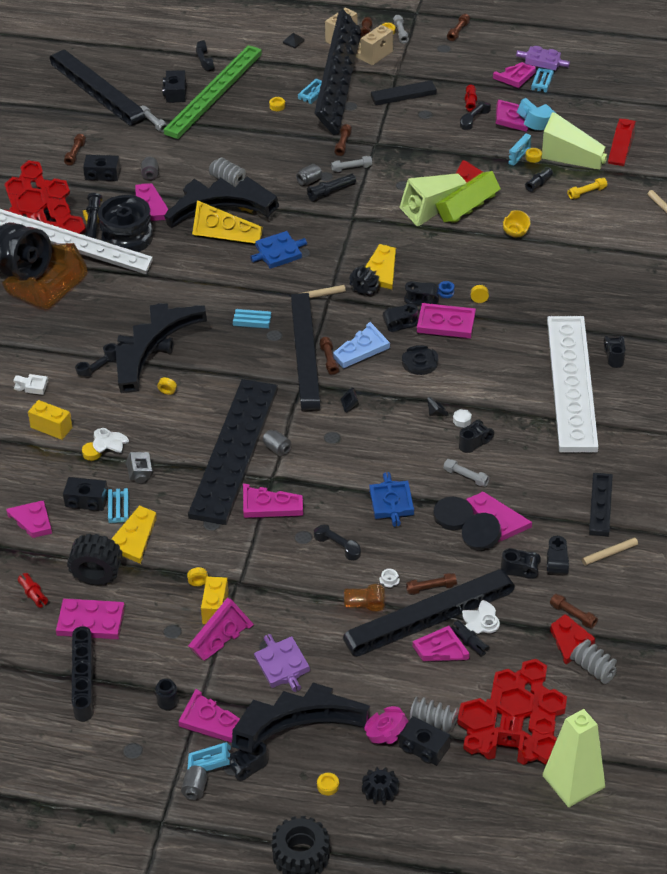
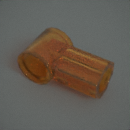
(372, 597)

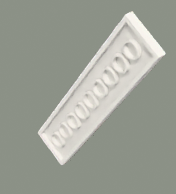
(572, 384)

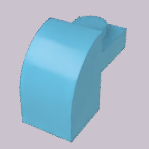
(534, 117)

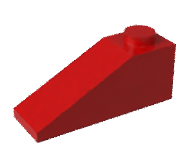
(622, 142)

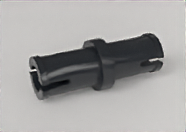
(539, 179)
(470, 638)

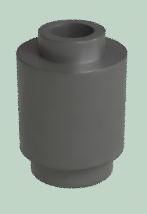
(149, 168)
(309, 174)
(277, 442)
(194, 782)

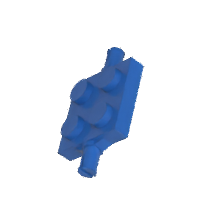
(278, 249)
(391, 499)

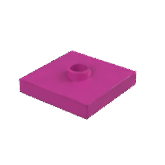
(507, 115)

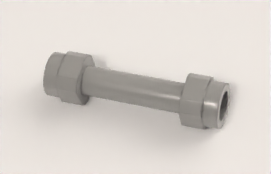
(402, 35)
(159, 124)
(365, 162)
(452, 466)

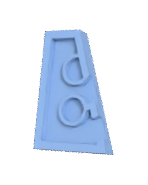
(364, 345)

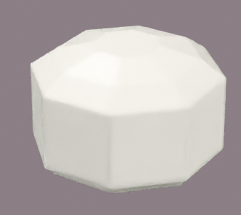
(462, 418)

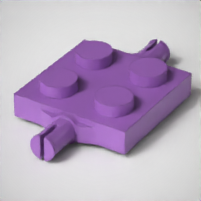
(543, 58)
(282, 662)

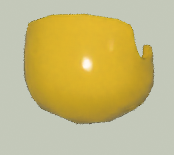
(516, 223)

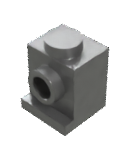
(139, 470)

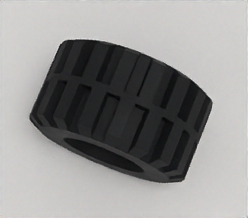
(94, 559)
(300, 832)

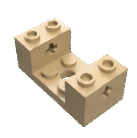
(371, 46)

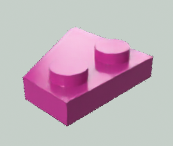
(515, 75)
(32, 518)
(440, 646)

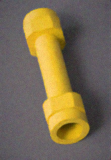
(574, 192)

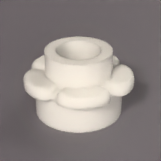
(389, 578)

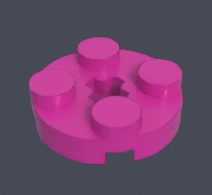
(386, 725)

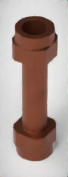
(366, 23)
(453, 33)
(340, 147)
(70, 157)
(331, 365)
(448, 580)
(588, 620)

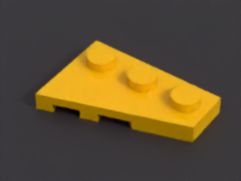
(383, 263)
(135, 533)

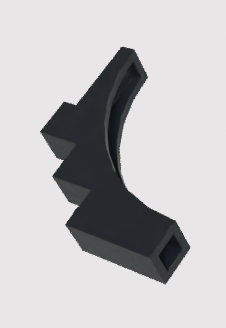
(222, 194)
(147, 336)
(317, 705)

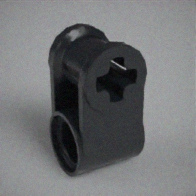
(422, 293)
(399, 317)
(615, 350)
(474, 436)
(557, 556)
(518, 563)
(247, 762)

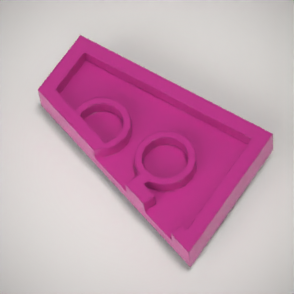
(152, 197)
(270, 504)
(510, 521)
(220, 628)
(208, 718)

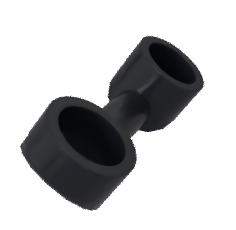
(201, 48)
(466, 120)
(86, 369)
(352, 548)

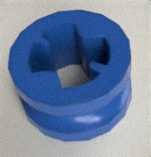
(446, 289)

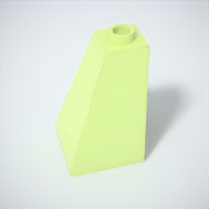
(570, 145)
(423, 194)
(576, 760)

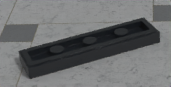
(403, 92)
(600, 504)

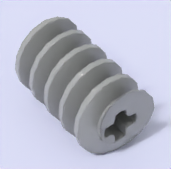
(228, 171)
(594, 662)
(434, 715)

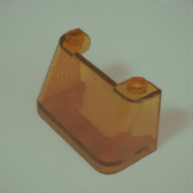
(62, 274)

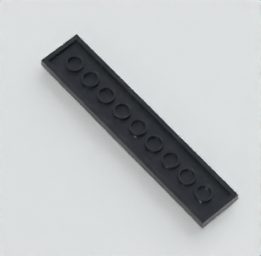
(338, 72)
(233, 452)

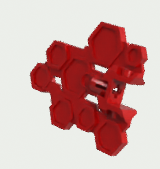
(33, 201)
(514, 705)

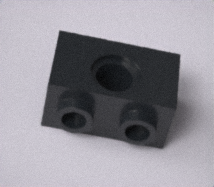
(174, 86)
(101, 167)
(85, 493)
(417, 731)

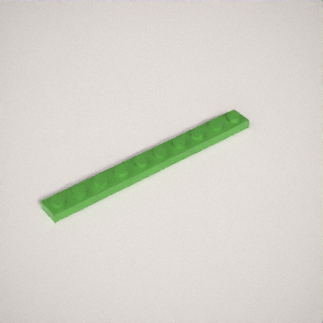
(212, 92)

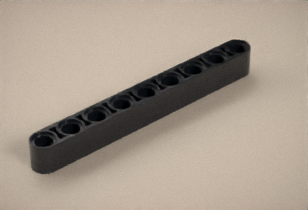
(97, 87)
(305, 352)
(427, 612)

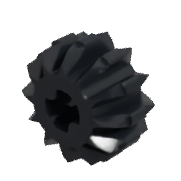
(364, 280)
(380, 785)

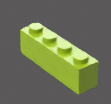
(468, 196)

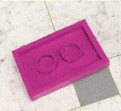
(446, 320)
(101, 617)

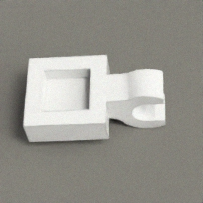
(33, 384)

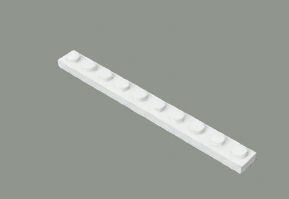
(85, 245)

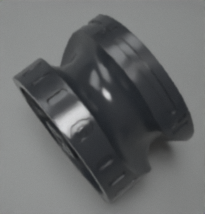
(126, 222)
(24, 251)

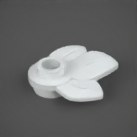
(111, 440)
(478, 619)

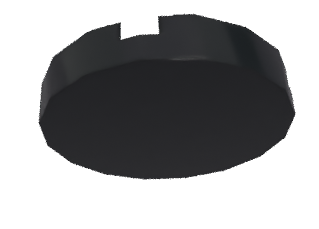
(420, 360)
(452, 512)
(481, 531)

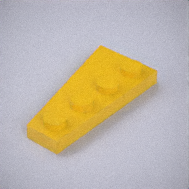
(222, 225)

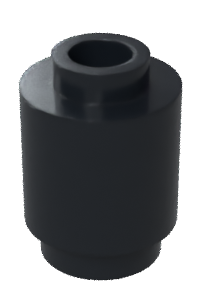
(166, 694)

